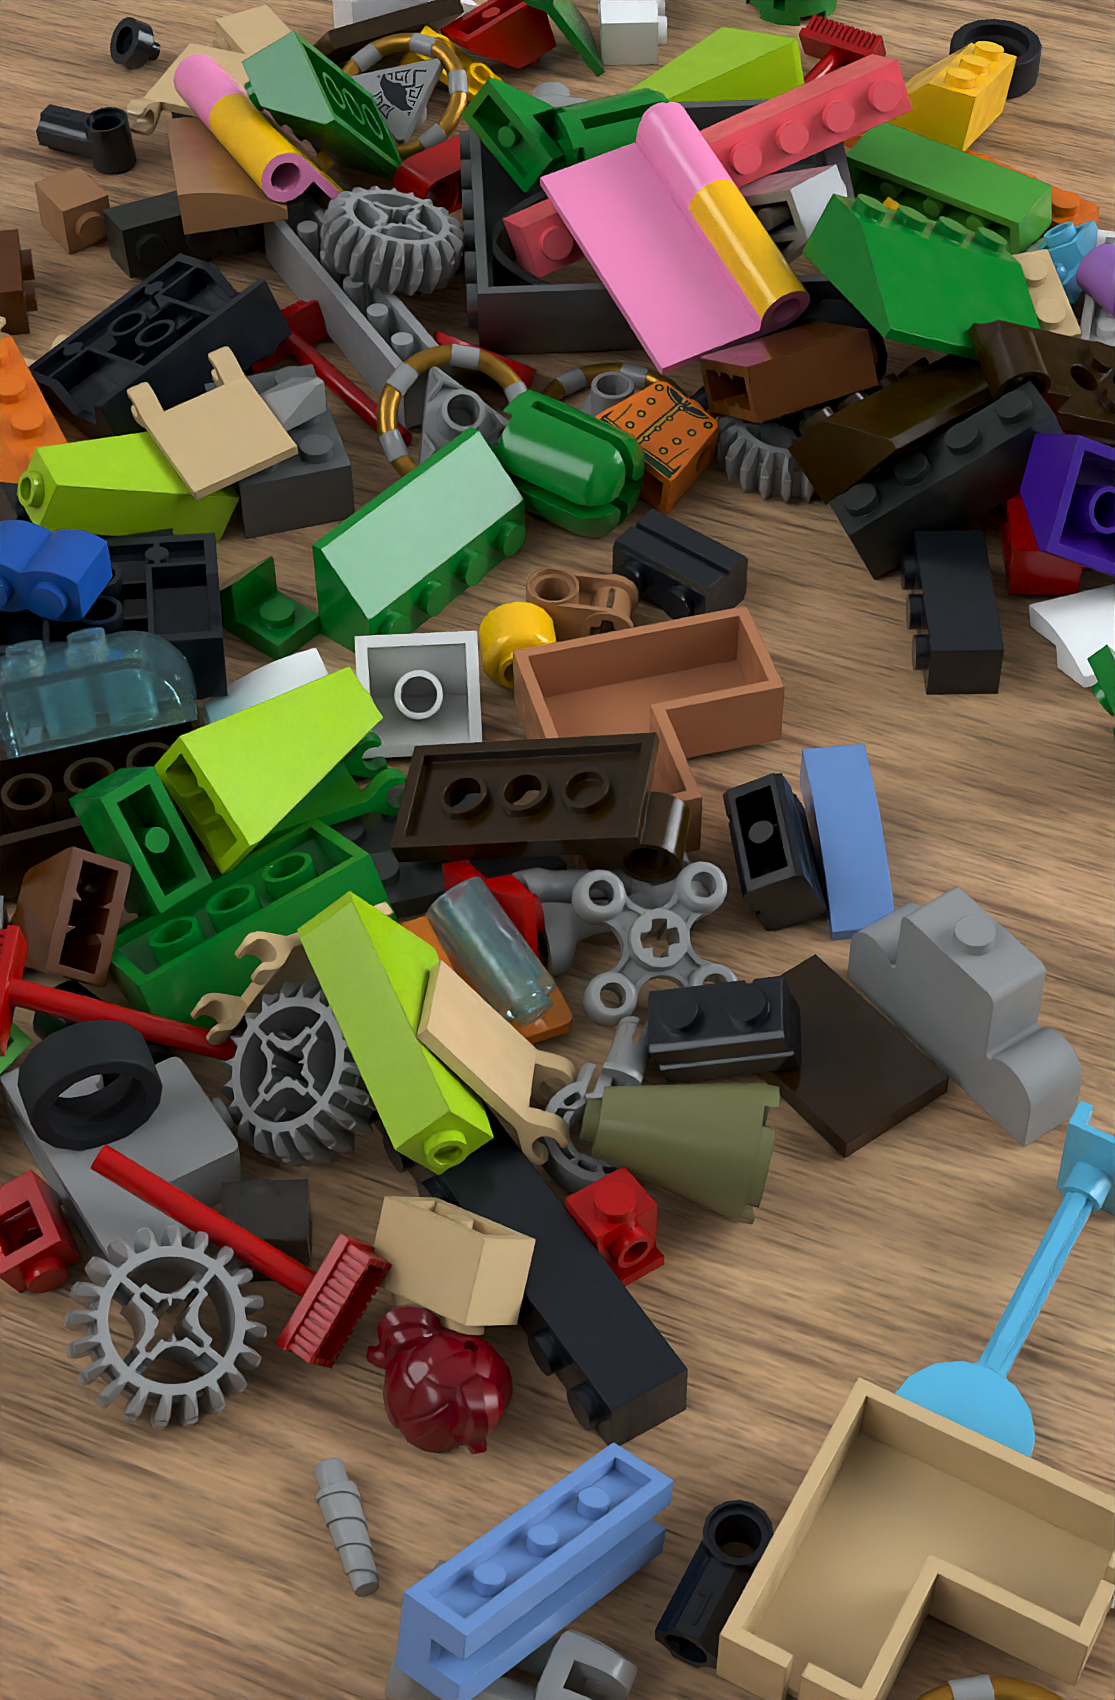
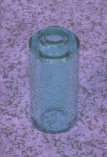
(492, 952)

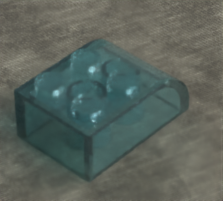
(91, 689)

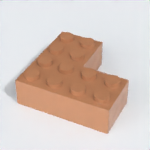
(689, 679)

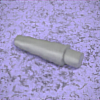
(344, 1517)

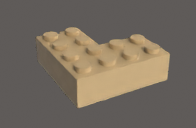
(910, 1524)

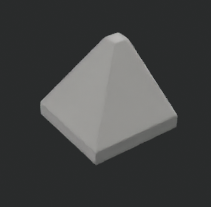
(296, 400)

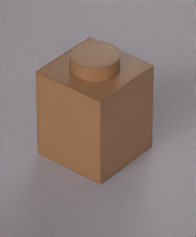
(72, 209)

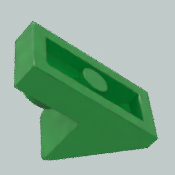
(512, 131)
(264, 615)

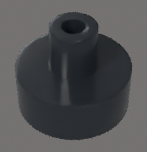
(133, 43)

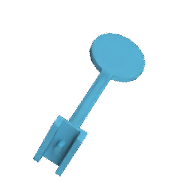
(979, 1392)

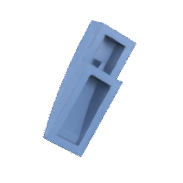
(846, 837)

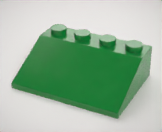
(918, 275)

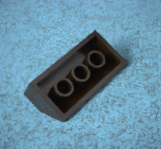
(888, 423)

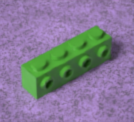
(950, 184)

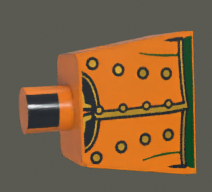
(676, 438)

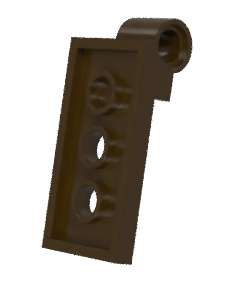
(1067, 371)
(588, 804)

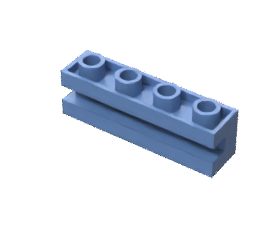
(532, 1574)

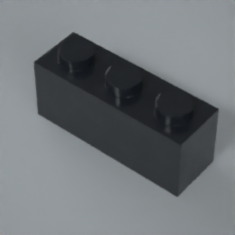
(953, 612)

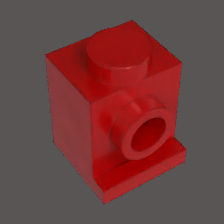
(619, 1223)
(34, 1236)

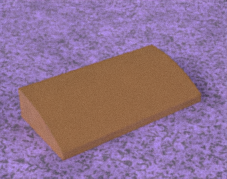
(212, 184)

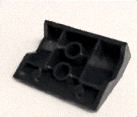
(160, 338)
(155, 588)

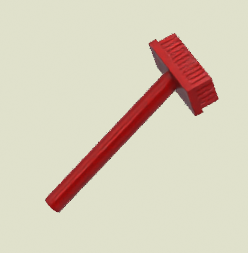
(836, 45)
(308, 328)
(79, 1008)
(330, 1297)

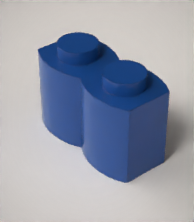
(51, 571)

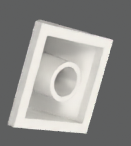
(422, 689)

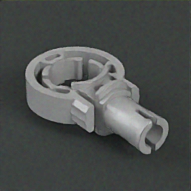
(623, 1067)

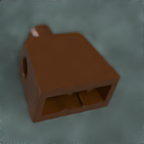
(71, 919)

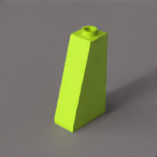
(730, 67)
(117, 490)
(260, 763)
(377, 990)

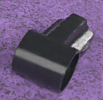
(96, 135)
(713, 1583)

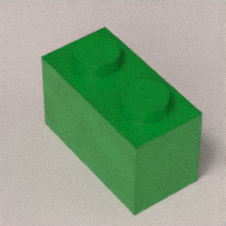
(136, 823)

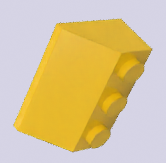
(959, 95)

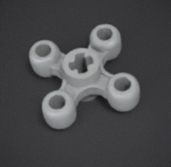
(633, 924)

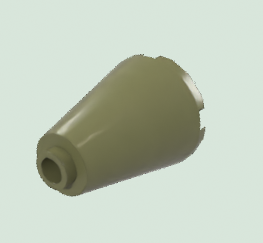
(689, 1140)

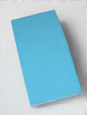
(1067, 248)

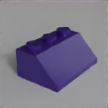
(1072, 499)

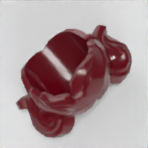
(438, 1382)

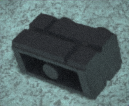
(679, 567)
(774, 852)
(724, 1029)

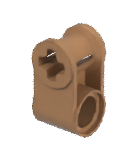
(580, 601)

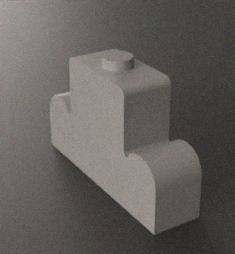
(972, 1007)
(182, 1142)

